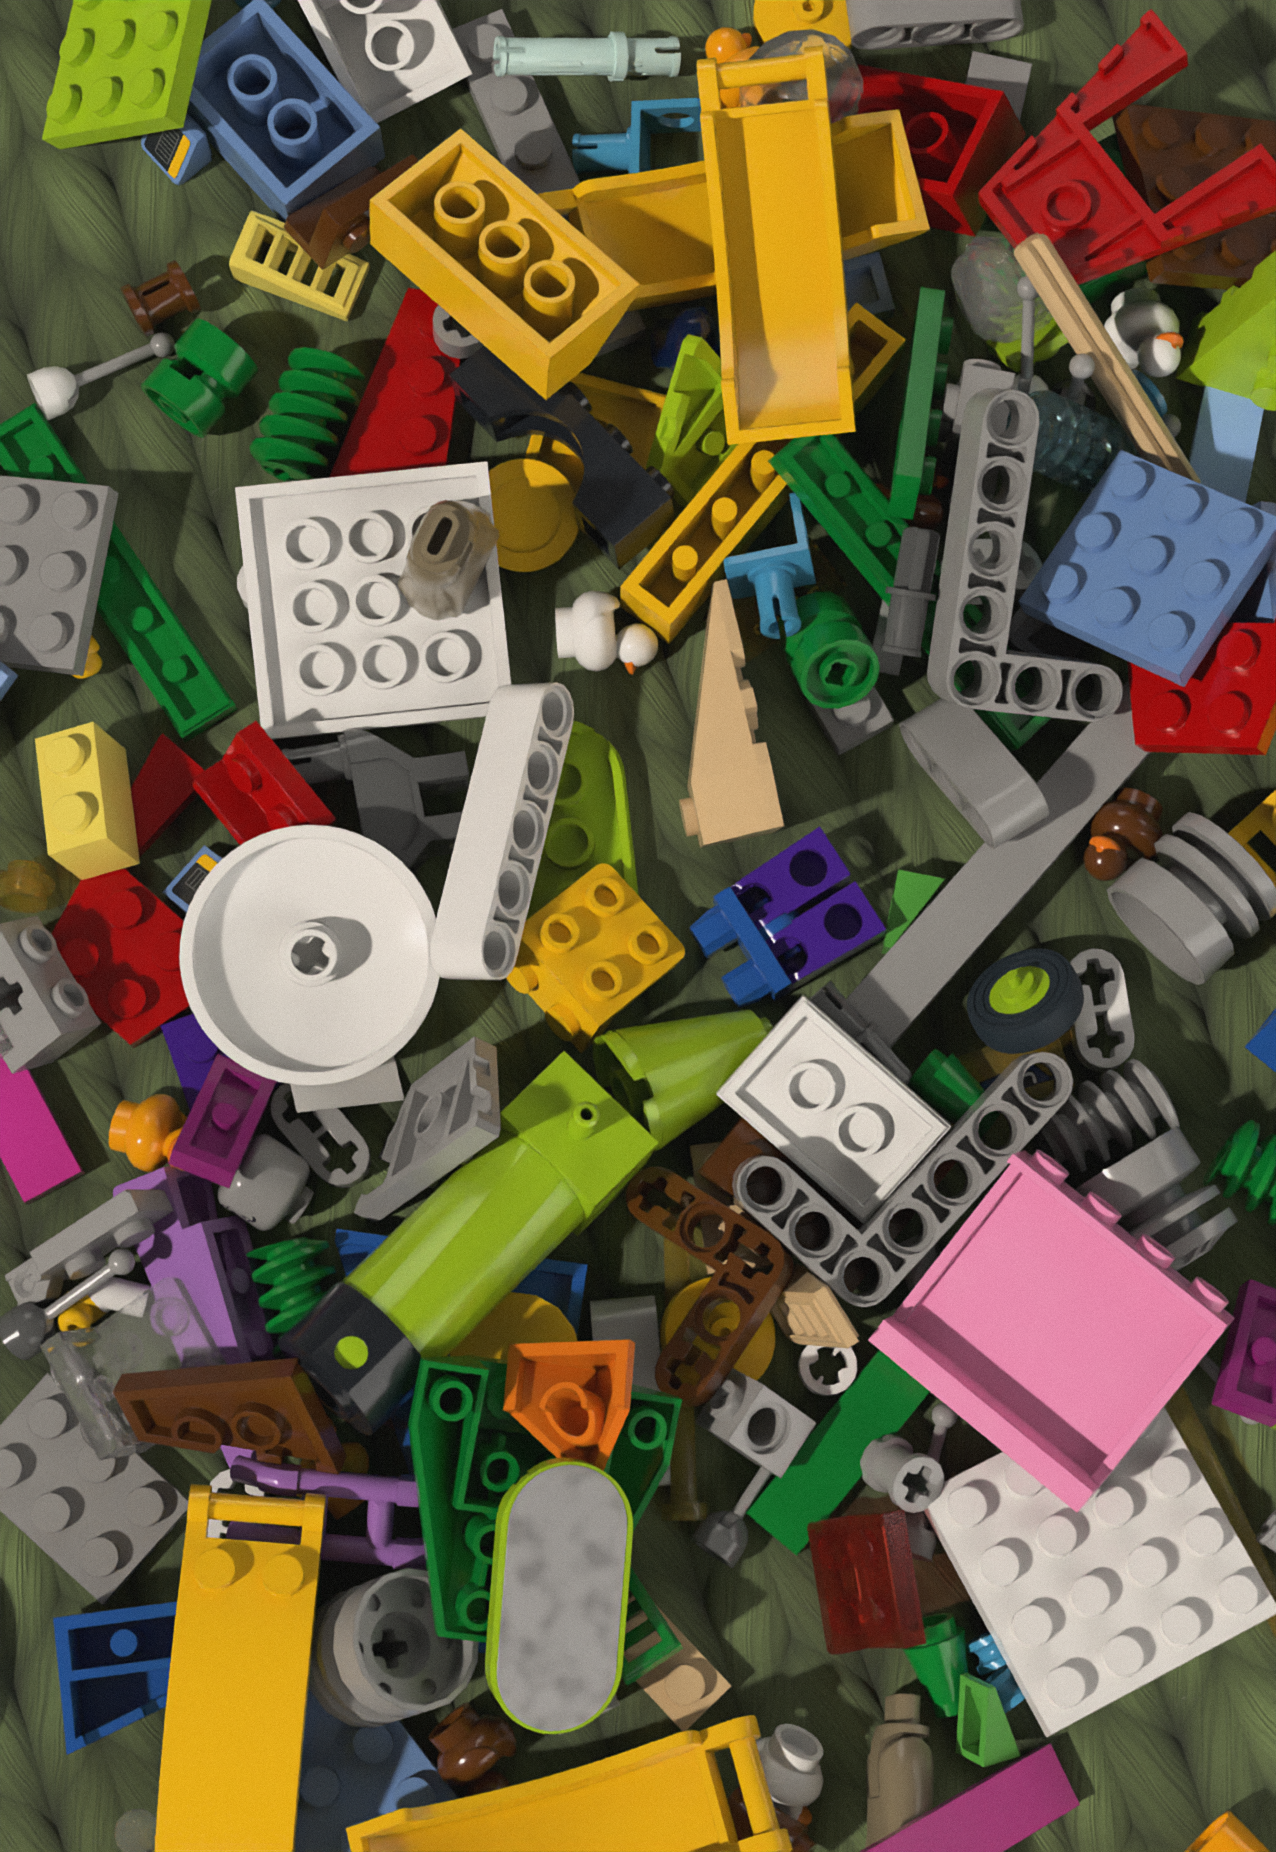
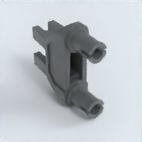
(390, 791)

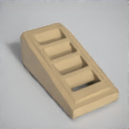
(811, 1313)

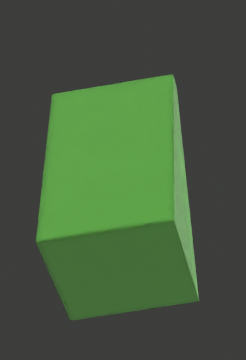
(909, 899)
(982, 1724)

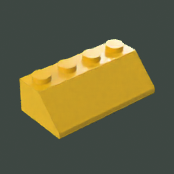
(501, 262)

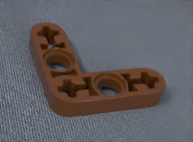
(728, 1284)

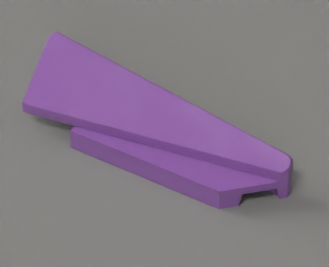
(212, 1265)

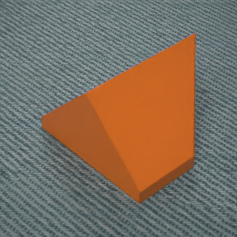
(571, 1394)

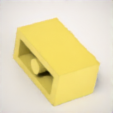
(87, 801)

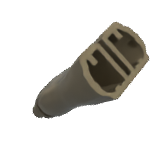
(447, 558)
(898, 1769)

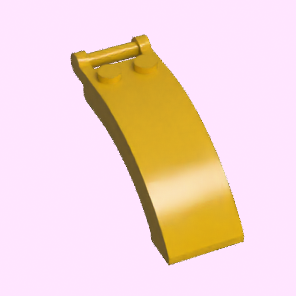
(661, 220)
(777, 253)
(239, 1678)
(636, 1801)

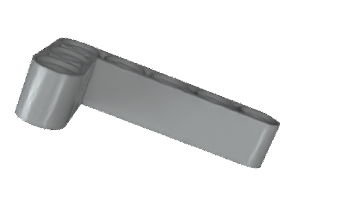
(996, 579)
(915, 1191)

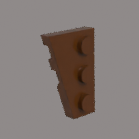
(234, 1405)

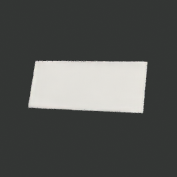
(370, 1088)

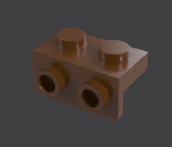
(341, 217)

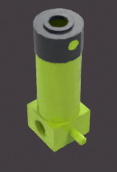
(548, 1174)

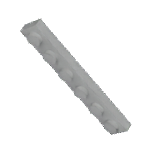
(525, 133)

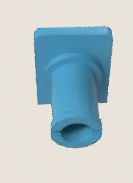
(632, 149)
(773, 576)

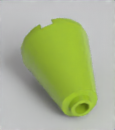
(674, 1068)

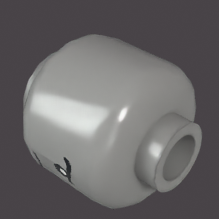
(268, 1185)

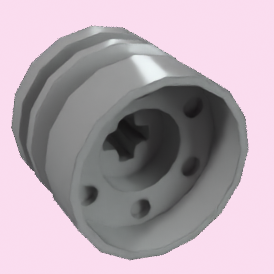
(1194, 898)
(1153, 1203)
(412, 1664)

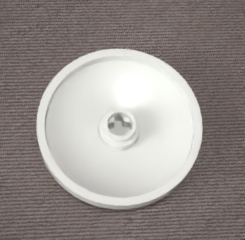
(309, 955)

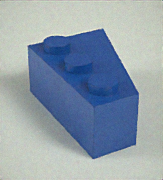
(112, 1669)

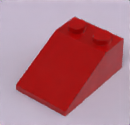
(954, 136)

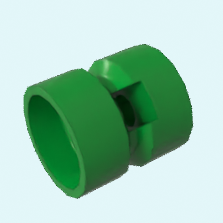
(199, 378)
(829, 652)

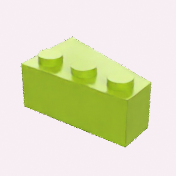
(1237, 341)

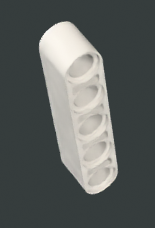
(502, 832)

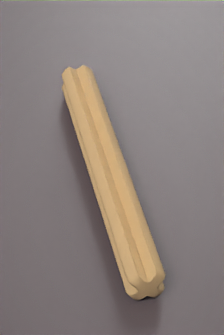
(1111, 371)

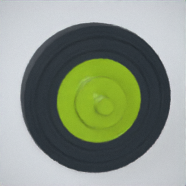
(1025, 1001)

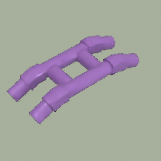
(377, 1489)

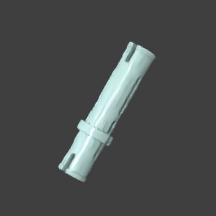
(607, 56)

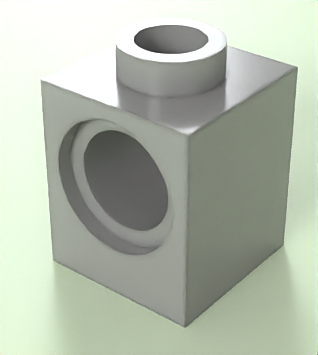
(773, 1432)

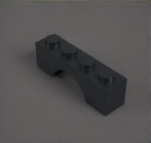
(618, 500)

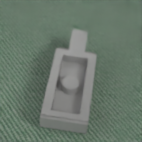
(81, 1246)

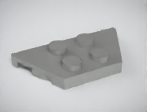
(439, 1126)

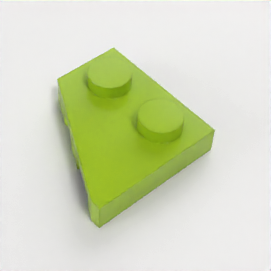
(692, 425)

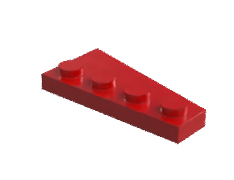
(408, 401)

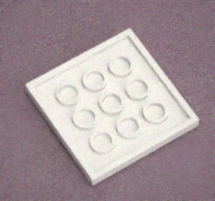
(328, 613)
(1104, 1592)

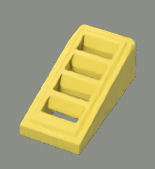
(265, 276)

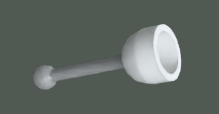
(1026, 381)
(58, 389)

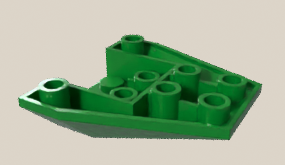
(473, 1453)

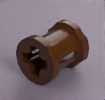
(160, 298)

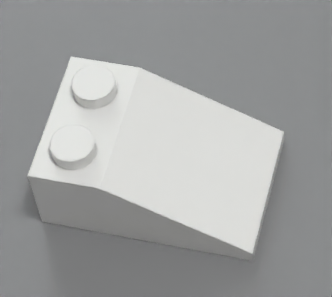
(388, 50)

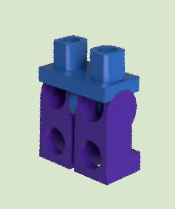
(777, 940)

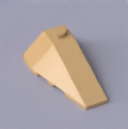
(728, 772)

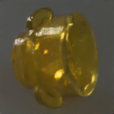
(25, 887)

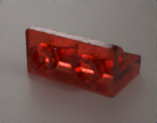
(866, 1582)

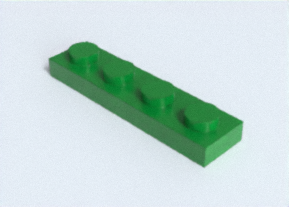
(918, 422)

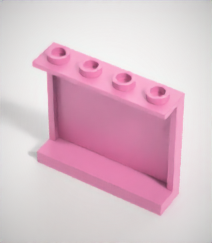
(1053, 1328)

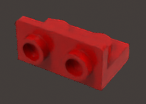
(258, 788)

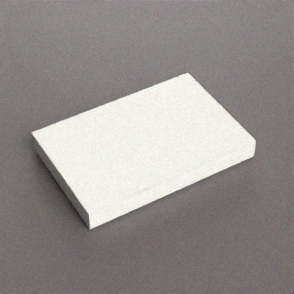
(833, 1109)

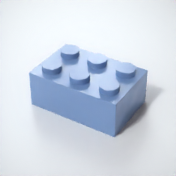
(279, 112)

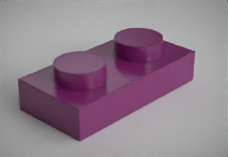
(222, 1122)
(1249, 1359)

